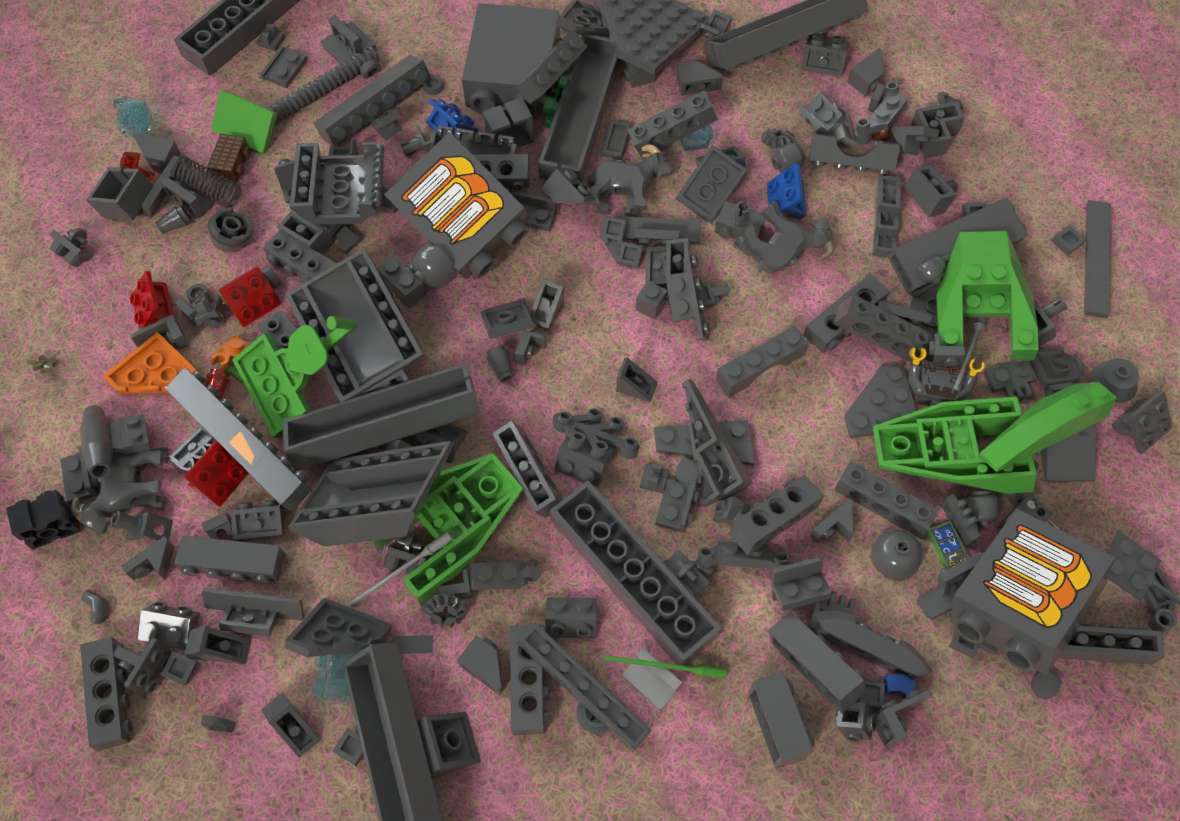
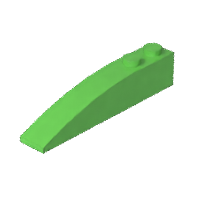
(1049, 423)

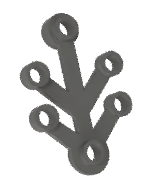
(568, 424)

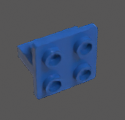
(449, 116)
(788, 192)

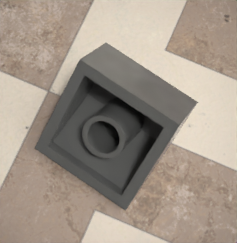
(448, 743)

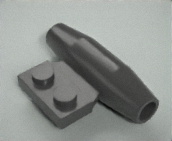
(101, 439)

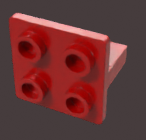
(249, 296)
(150, 301)
(216, 474)

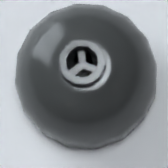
(432, 266)
(897, 555)

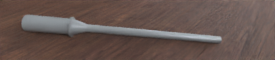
(979, 326)
(430, 549)

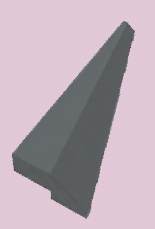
(717, 462)

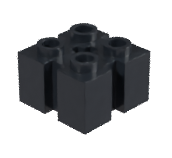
(42, 519)

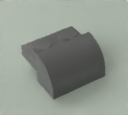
(307, 232)
(666, 260)

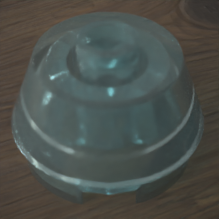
(132, 115)

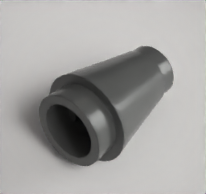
(174, 219)
(500, 362)

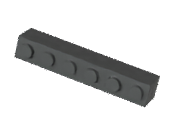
(372, 100)

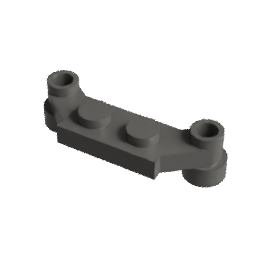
(883, 116)
(733, 555)
(1160, 605)

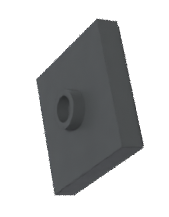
(507, 319)

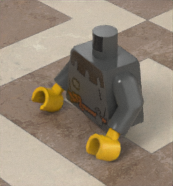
(936, 381)

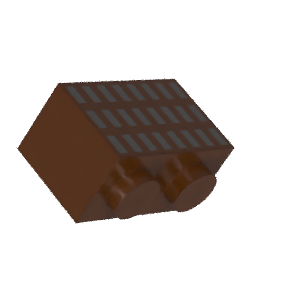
(229, 157)

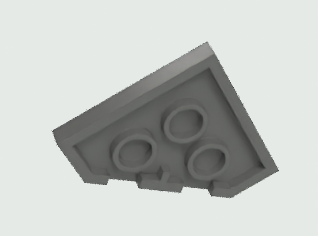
(582, 19)
(881, 400)
(336, 629)

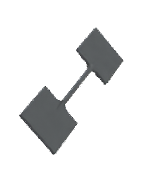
(1135, 568)

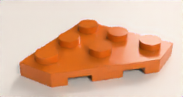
(147, 368)

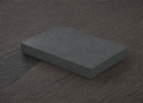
(711, 184)

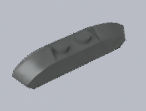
(880, 649)

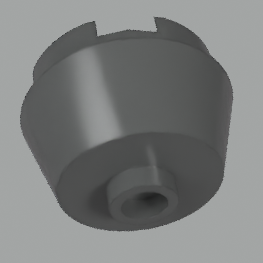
(229, 230)
(1118, 377)

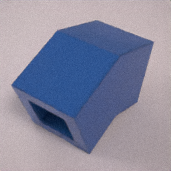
(899, 684)

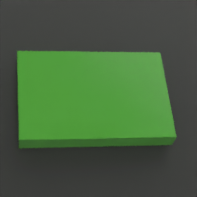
(244, 119)

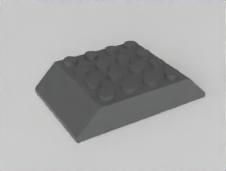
(383, 336)
(370, 495)

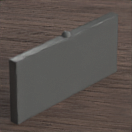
(414, 644)

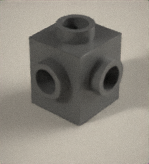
(856, 722)

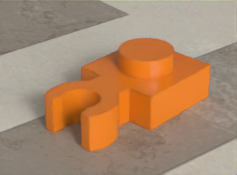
(229, 351)

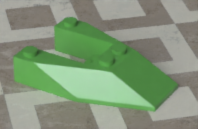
(987, 282)
(943, 445)
(468, 504)

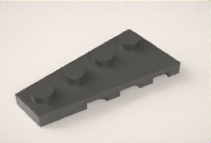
(677, 440)

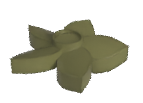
(43, 364)

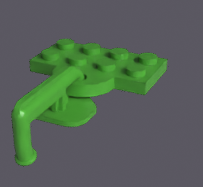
(280, 375)

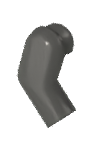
(98, 604)

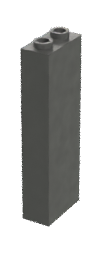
(994, 217)

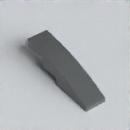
(886, 215)

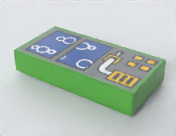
(947, 544)

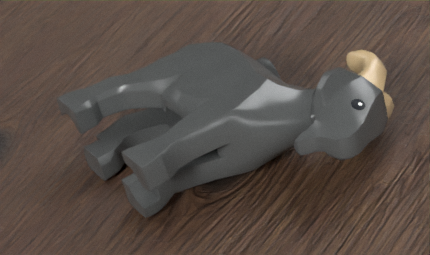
(628, 180)

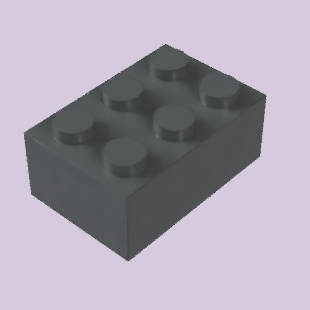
(781, 720)

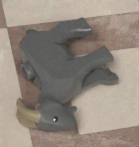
(786, 242)
(123, 489)

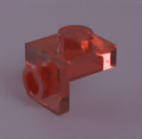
(131, 161)

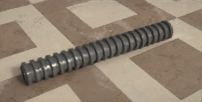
(323, 84)

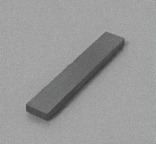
(1097, 259)
(584, 687)

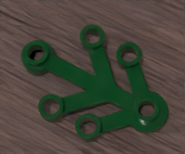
(551, 104)

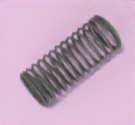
(227, 192)

